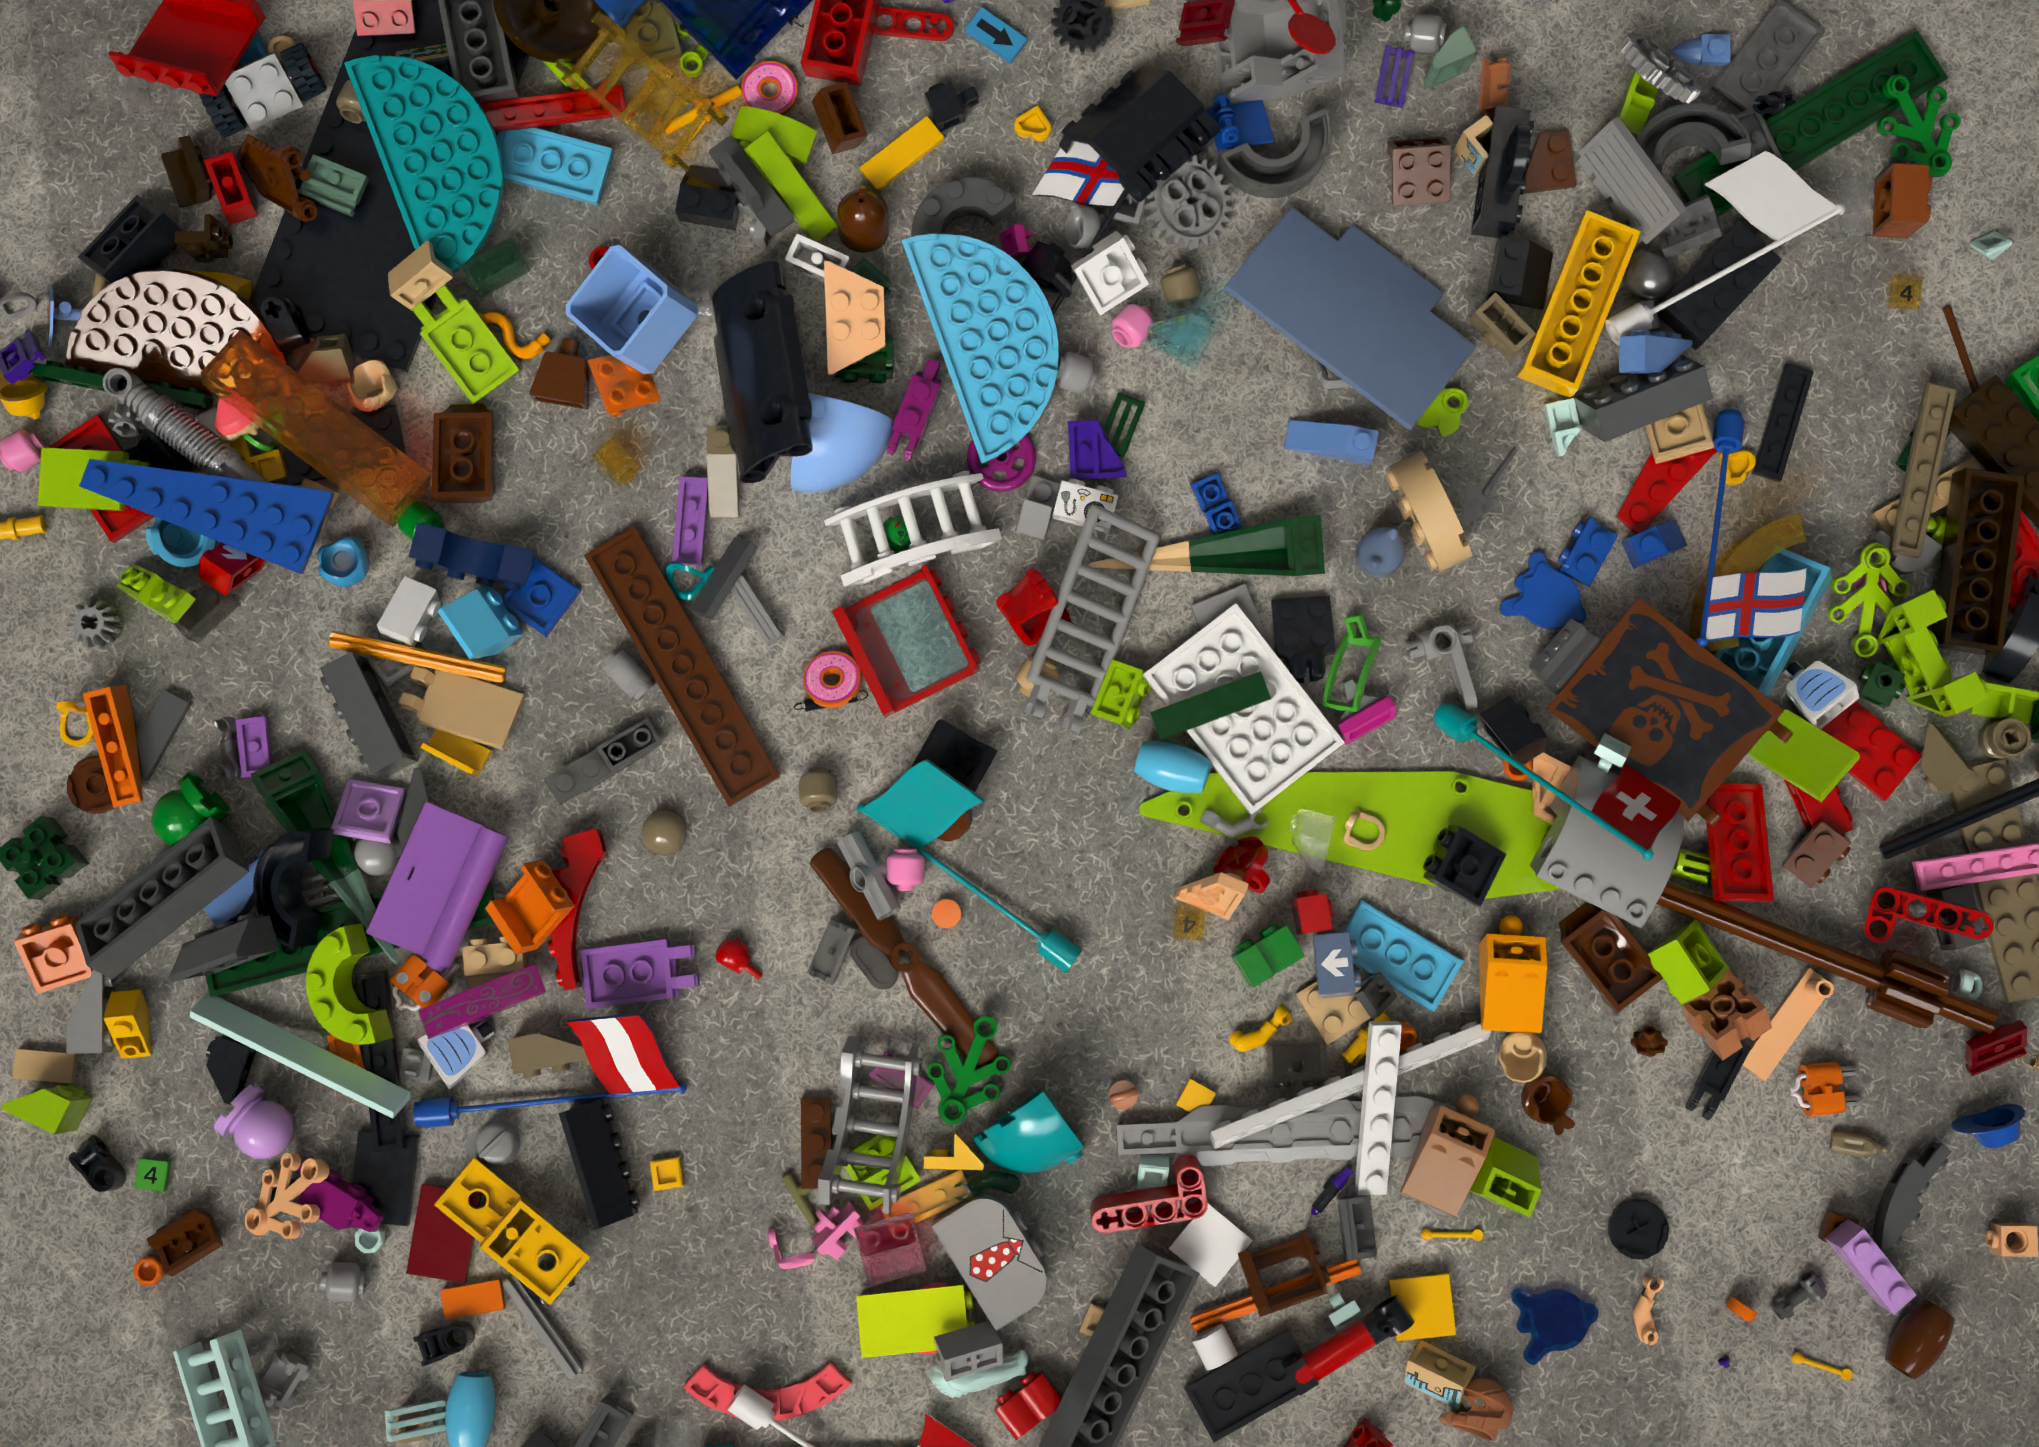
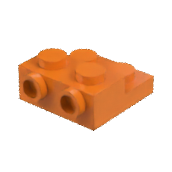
(52, 953)

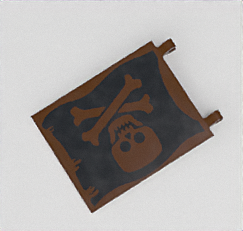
(1672, 704)

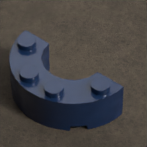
(470, 557)

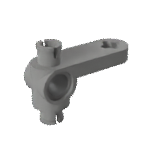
(1426, 647)

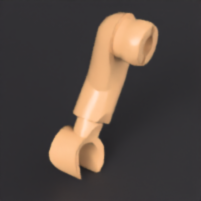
(1642, 1312)

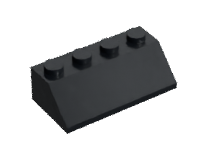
(599, 1163)

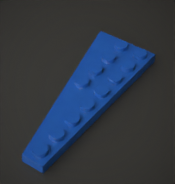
(252, 516)

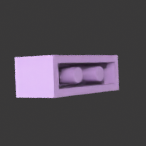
(1870, 1266)

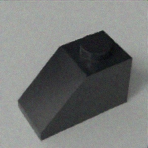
(1049, 268)
(229, 1066)

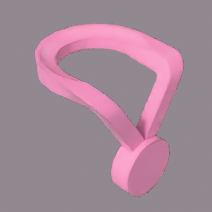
(789, 1262)

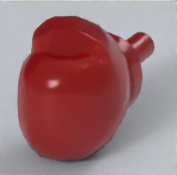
(734, 956)

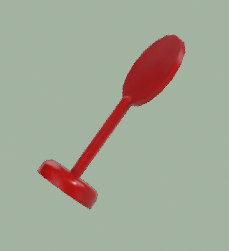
(1310, 31)

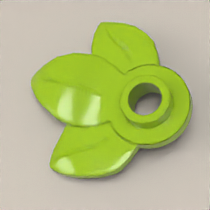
(1443, 415)

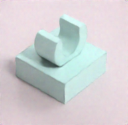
(1611, 752)
(1343, 1313)

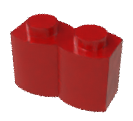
(1027, 1404)

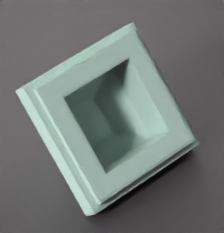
(1991, 244)

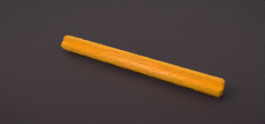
(417, 656)

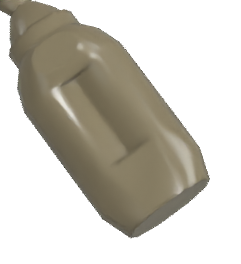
(1854, 1144)

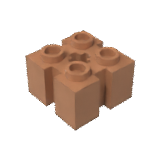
(1727, 1016)

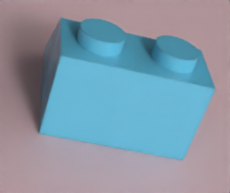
(481, 623)

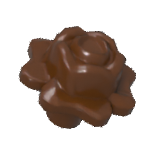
(1649, 1042)

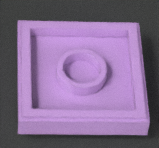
(369, 811)

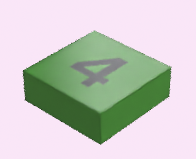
(152, 1174)

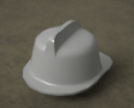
(496, 1144)

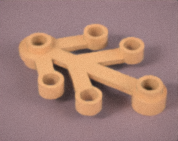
(260, 1218)

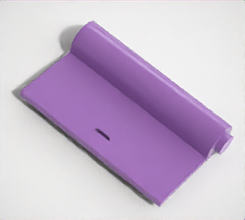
(449, 879)

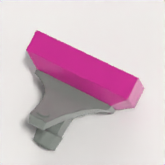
(1371, 715)

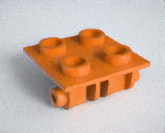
(622, 385)

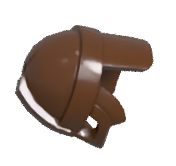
(863, 220)

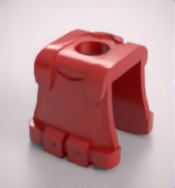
(1029, 606)

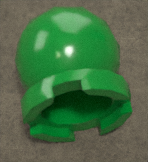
(185, 809)

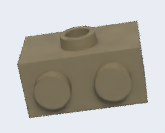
(1501, 327)

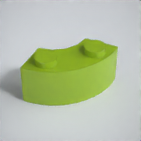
(791, 136)

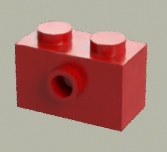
(1311, 912)

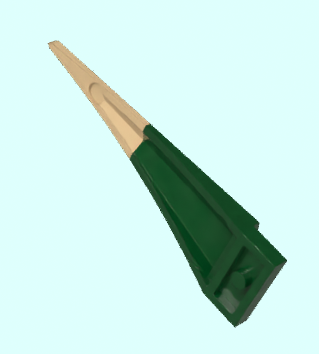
(1271, 549)

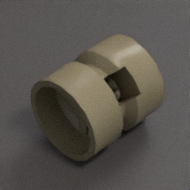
(1997, 742)

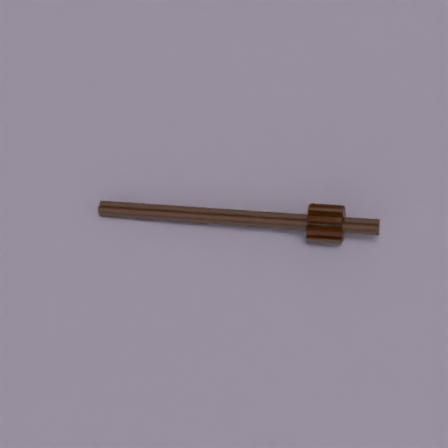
(1896, 987)

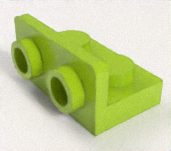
(1121, 694)

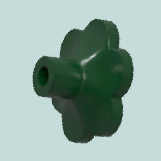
(1385, 9)

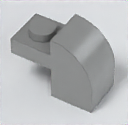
(1903, 564)

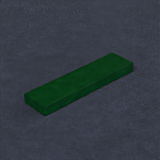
(1210, 705)

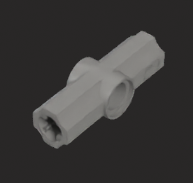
(869, 875)

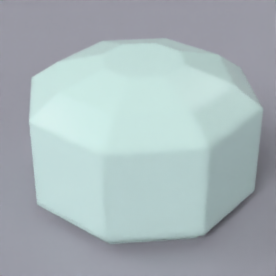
(370, 1241)

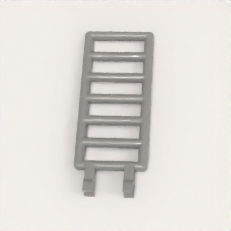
(1035, 704)

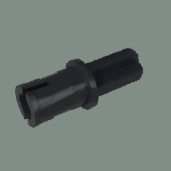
(1773, 103)

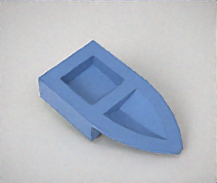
(1705, 50)

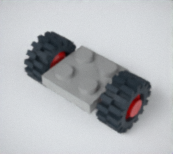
(264, 90)

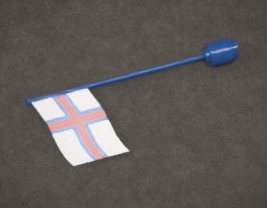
(1746, 602)

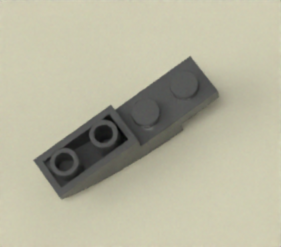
(603, 762)
(1898, 1203)

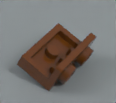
(1817, 853)
(186, 1240)

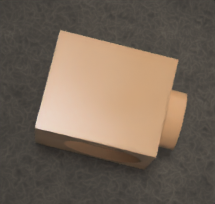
(2025, 1239)

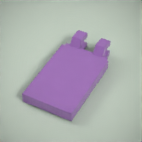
(634, 973)

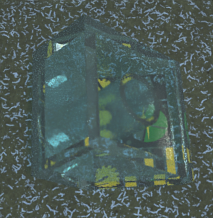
(1183, 338)

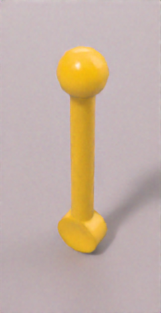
(1476, 1234)
(1845, 1373)

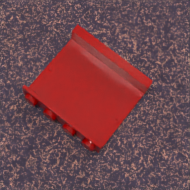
(192, 43)

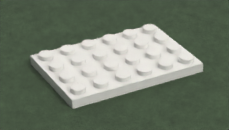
(1259, 746)

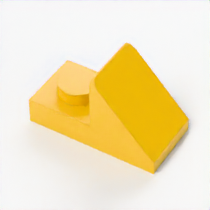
(963, 1159)

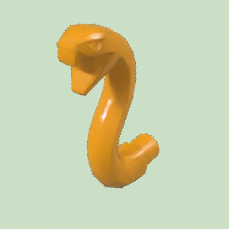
(529, 351)

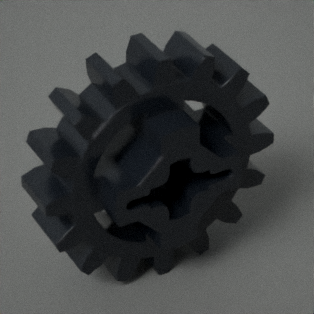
(1071, 26)

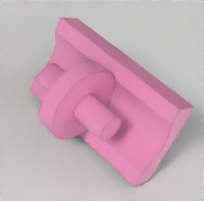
(833, 1226)

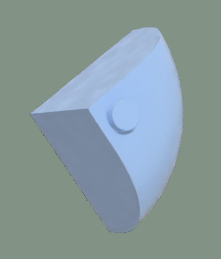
(844, 442)

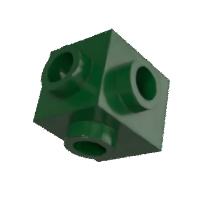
(1873, 690)

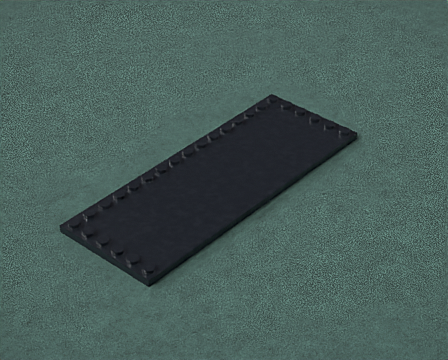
(341, 262)

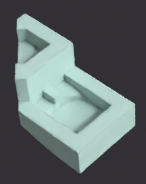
(1563, 423)

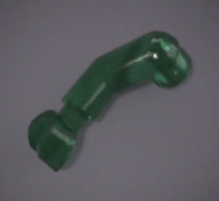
(993, 1179)

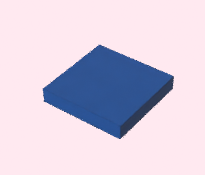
(542, 599)

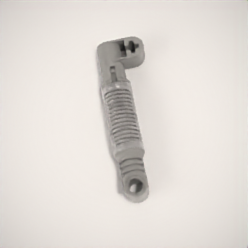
(161, 416)

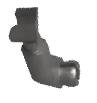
(231, 769)

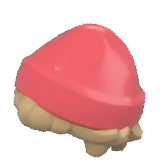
(232, 423)

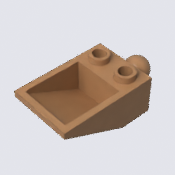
(1442, 1163)

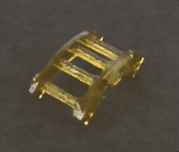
(658, 75)
(1747, 557)

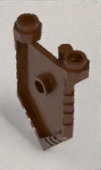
(273, 174)

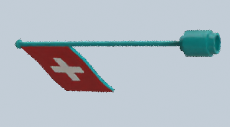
(1628, 807)

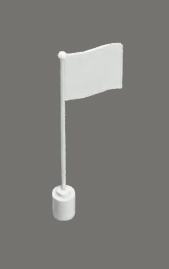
(1769, 199)

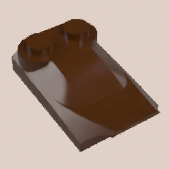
(463, 454)
(1608, 955)

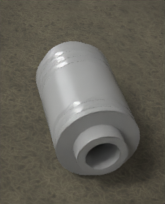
(627, 674)

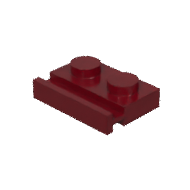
(1204, 21)
(1996, 1048)

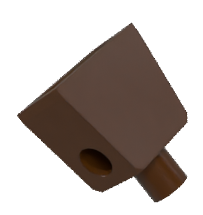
(563, 377)

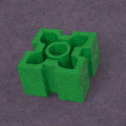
(1268, 955)

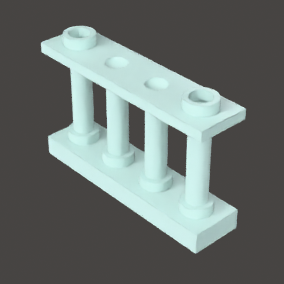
(240, 1388)

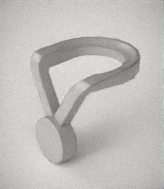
(16, 315)

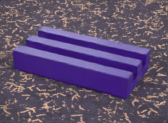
(1398, 53)

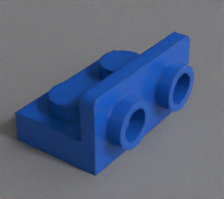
(1587, 551)

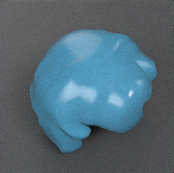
(343, 561)

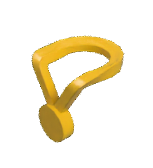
(66, 707)

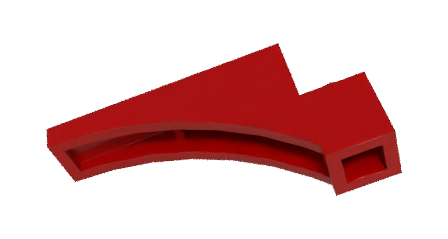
(584, 855)

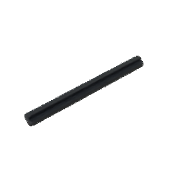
(1960, 819)

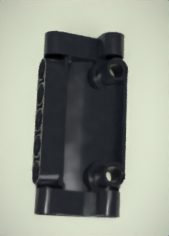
(761, 370)

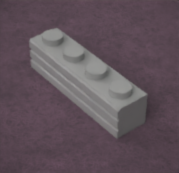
(756, 611)

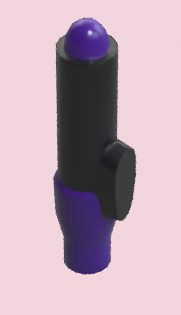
(1331, 1189)

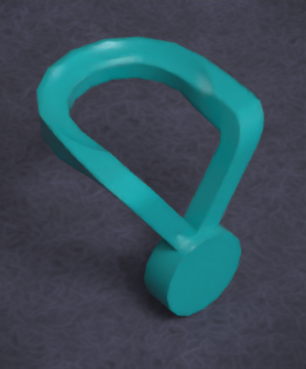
(687, 595)

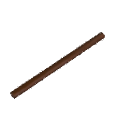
(1948, 312)

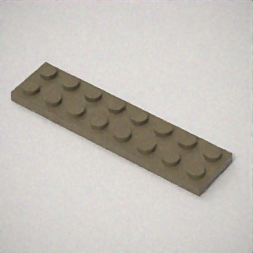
(2011, 900)

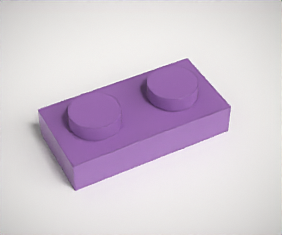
(253, 744)

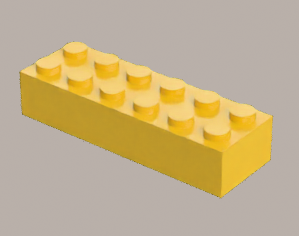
(1578, 304)

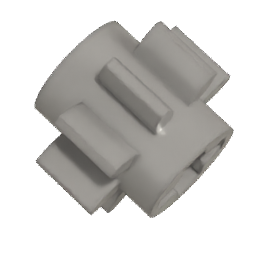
(125, 421)

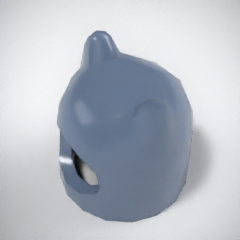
(1380, 552)

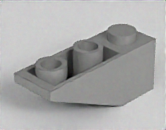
(86, 1027)

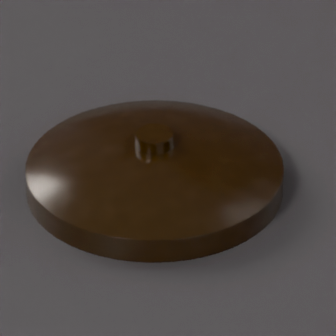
(549, 28)

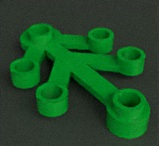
(1920, 128)
(966, 1074)

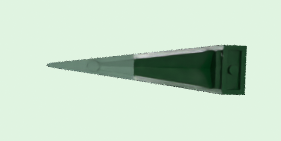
(301, 802)

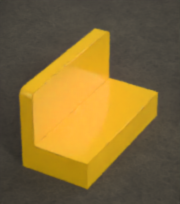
(458, 751)

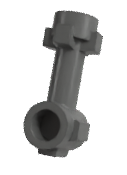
(1812, 1288)

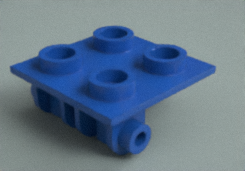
(1240, 123)

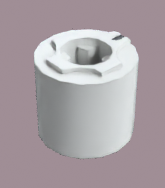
(1214, 1347)

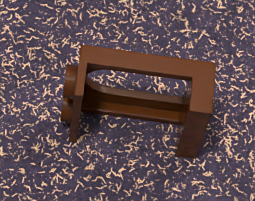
(1299, 1247)

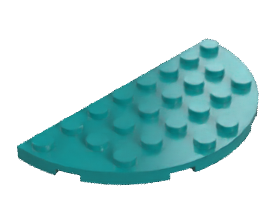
(434, 152)

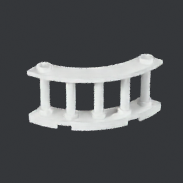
(918, 550)

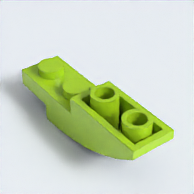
(155, 593)

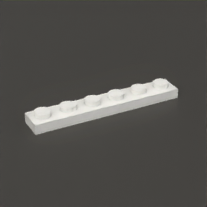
(1377, 1107)

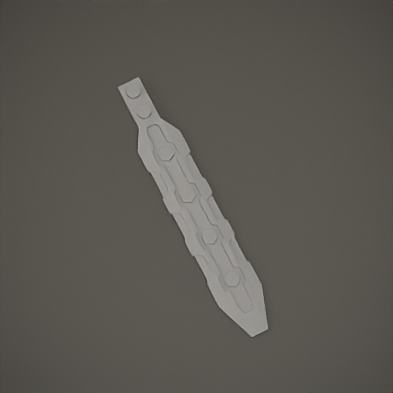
(1320, 1133)

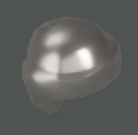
(1648, 275)

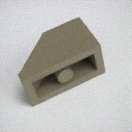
(1943, 762)

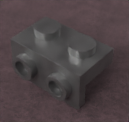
(1693, 228)

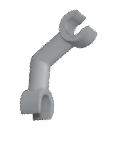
(1214, 821)

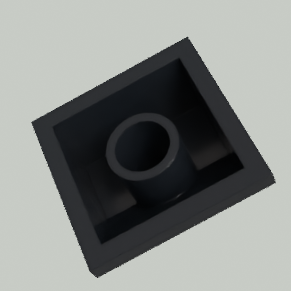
(707, 199)
(1520, 272)

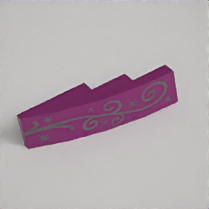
(481, 1001)

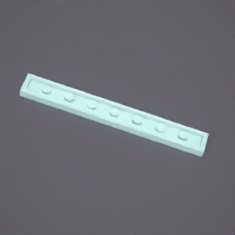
(300, 1055)

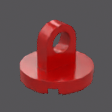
(1245, 861)

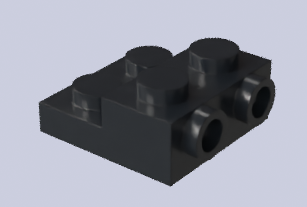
(1463, 864)

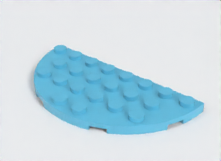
(991, 334)

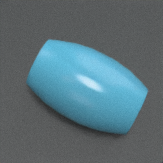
(1172, 766)
(470, 1410)

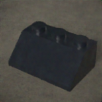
(131, 242)

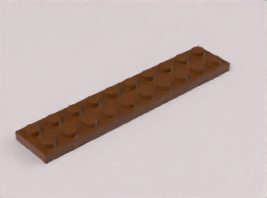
(682, 666)

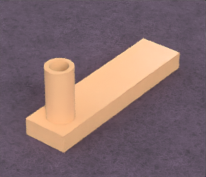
(1787, 1023)

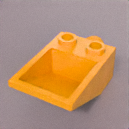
(1512, 987)

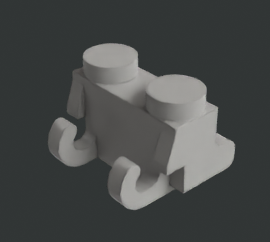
(281, 1378)

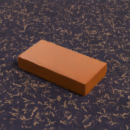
(473, 1299)

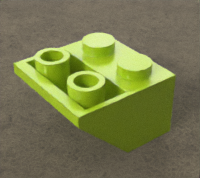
(1509, 1178)

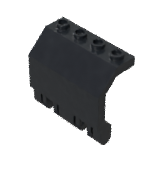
(1143, 128)

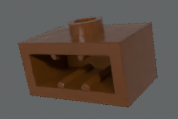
(839, 117)

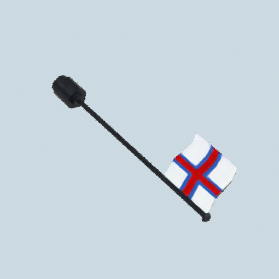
(1082, 179)

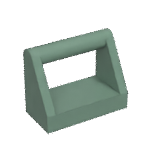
(1452, 58)

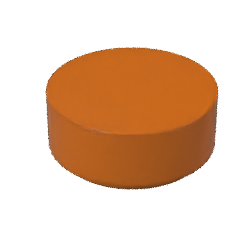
(946, 913)
(1741, 1309)

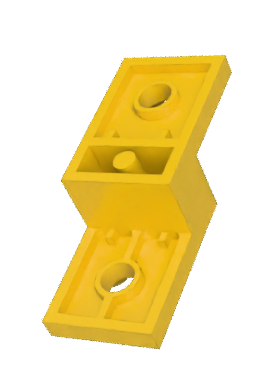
(512, 1230)

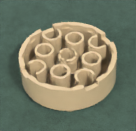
(1430, 512)

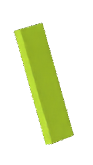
(790, 187)

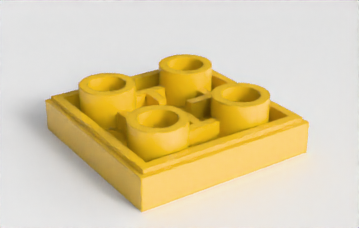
(1428, 1302)

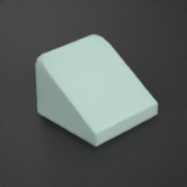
(1152, 1171)

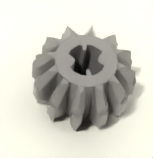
(104, 627)

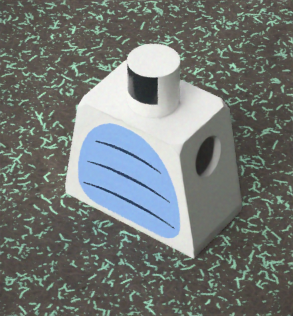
(1819, 692)
(456, 1051)

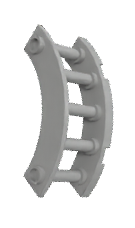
(845, 1123)

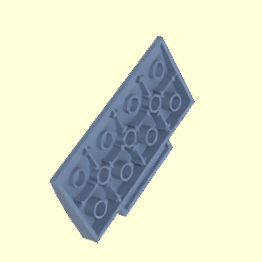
(1353, 313)

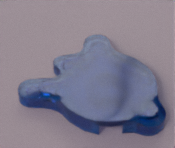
(1553, 1319)

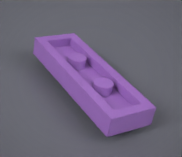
(690, 521)

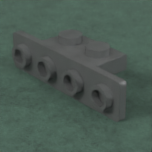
(750, 186)

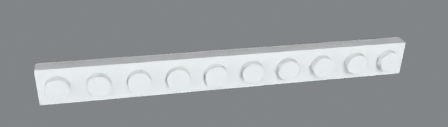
(1338, 1088)

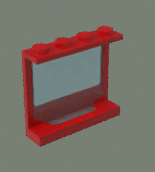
(907, 641)

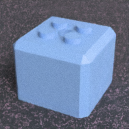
(614, 308)

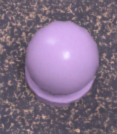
(258, 1125)

